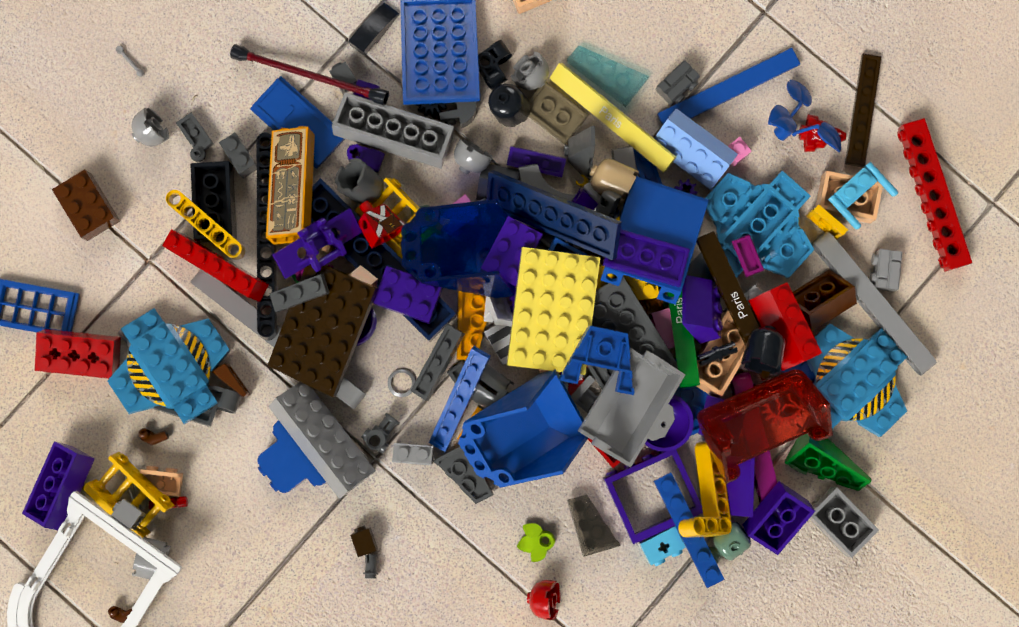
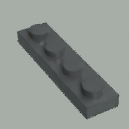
(437, 362)

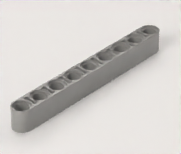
(874, 303)

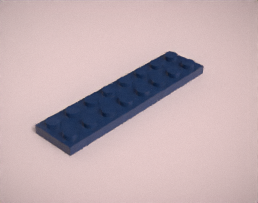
(555, 215)

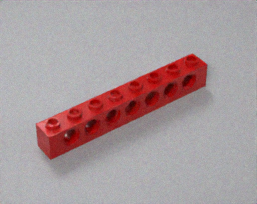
(919, 130)

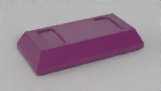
(747, 255)

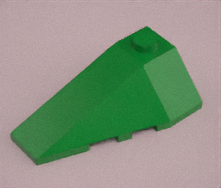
(826, 461)

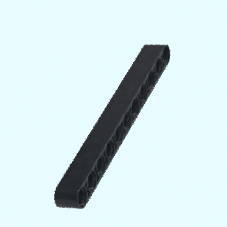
(264, 244)

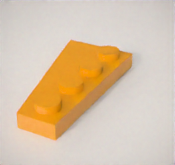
(470, 321)

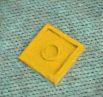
(826, 221)

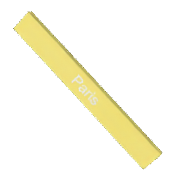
(612, 117)

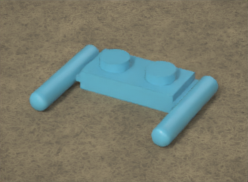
(856, 188)

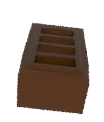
(228, 375)

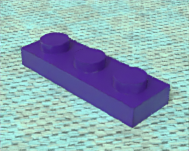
(547, 163)

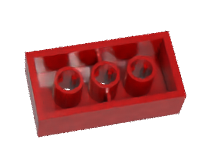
(72, 343)

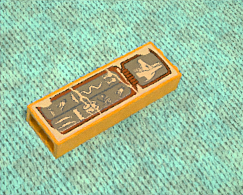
(290, 183)

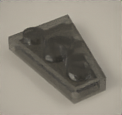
(590, 528)

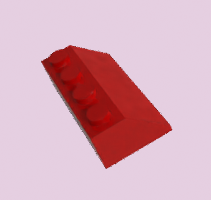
(782, 311)

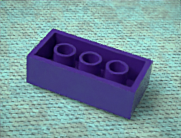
(60, 476)

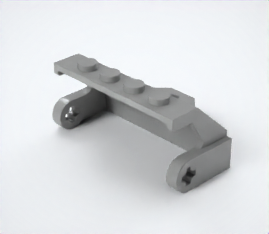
(624, 421)

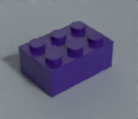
(506, 250)
(407, 296)
(778, 518)

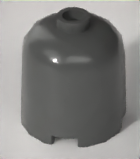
(359, 182)

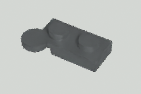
(196, 136)

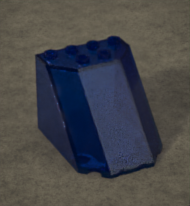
(449, 245)

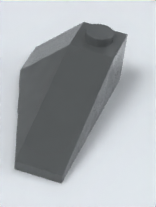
(581, 151)

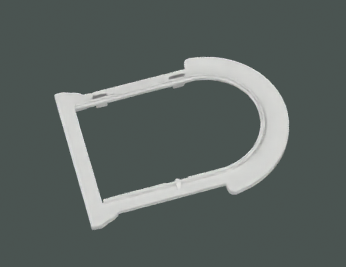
(24, 595)

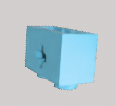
(670, 537)

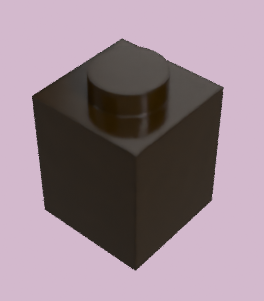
(363, 541)

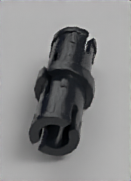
(717, 353)

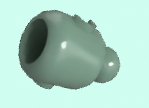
(731, 544)

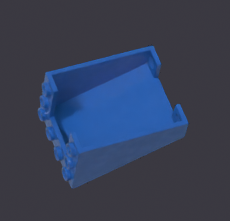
(661, 215)

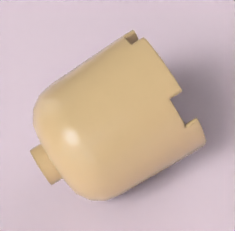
(613, 177)

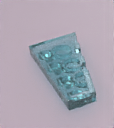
(612, 77)

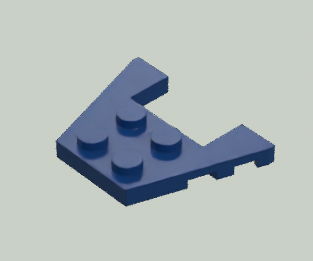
(605, 350)

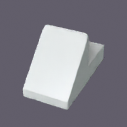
(498, 311)

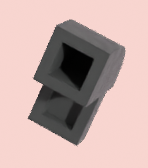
(465, 114)

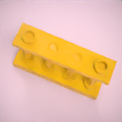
(394, 186)
(106, 500)

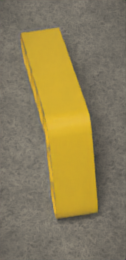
(713, 498)

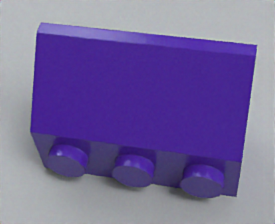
(701, 309)
(741, 491)

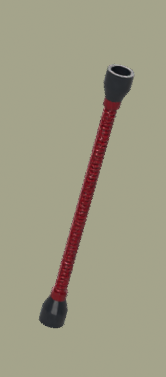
(377, 95)

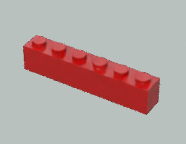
(215, 265)

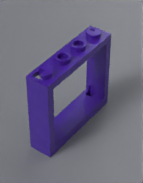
(664, 524)

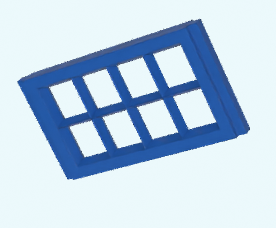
(69, 314)

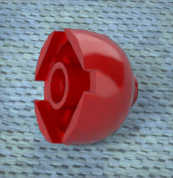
(544, 598)

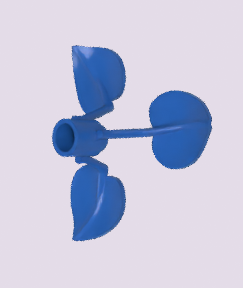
(787, 126)

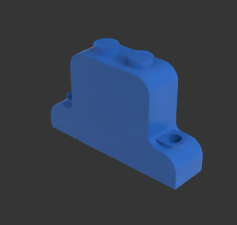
(287, 463)

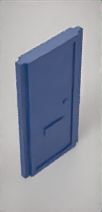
(286, 108)

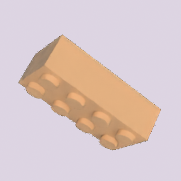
(717, 375)

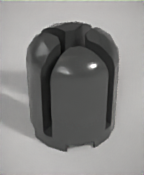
(496, 382)

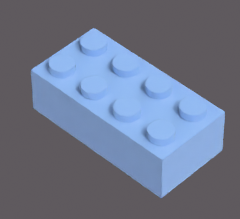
(695, 149)

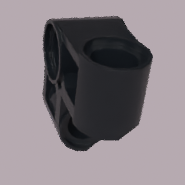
(496, 55)

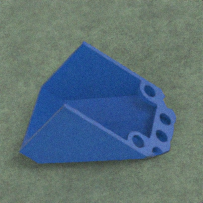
(525, 433)

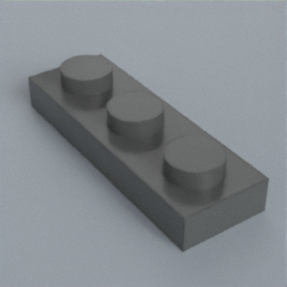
(299, 293)

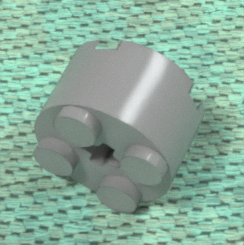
(144, 568)

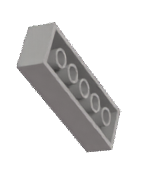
(393, 130)
(321, 438)

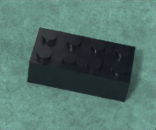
(214, 194)

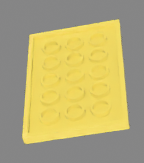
(551, 308)

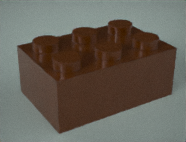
(86, 205)

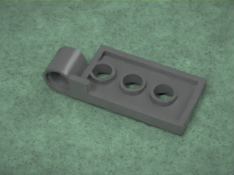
(227, 402)

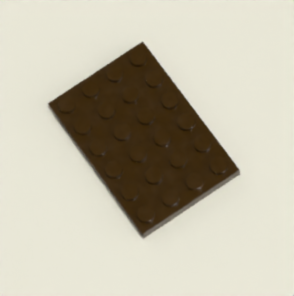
(323, 332)

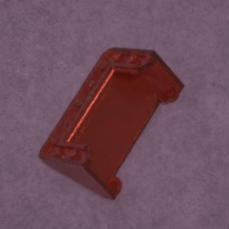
(764, 420)

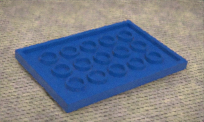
(439, 51)

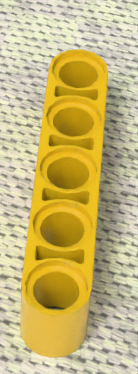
(197, 221)

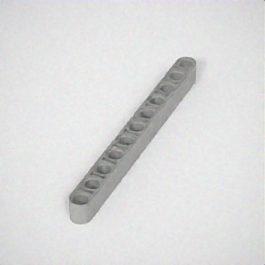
(247, 315)

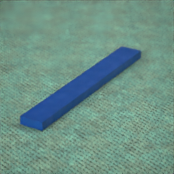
(734, 86)

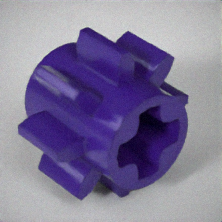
(685, 185)

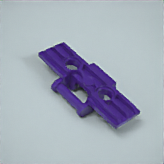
(313, 239)

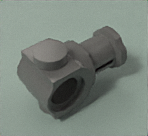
(381, 432)

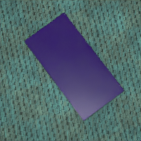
(649, 258)

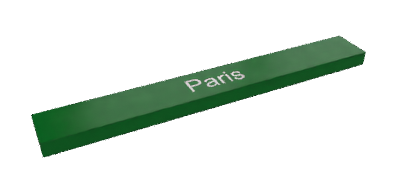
(684, 346)

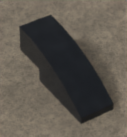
(373, 29)

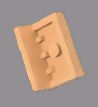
(167, 482)

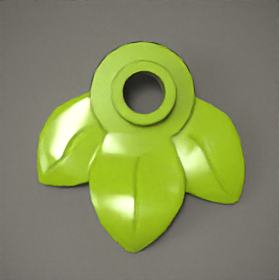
(533, 543)

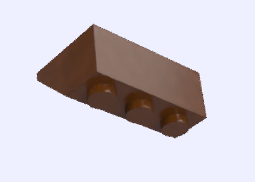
(824, 298)

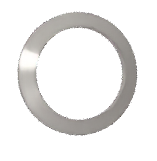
(392, 375)

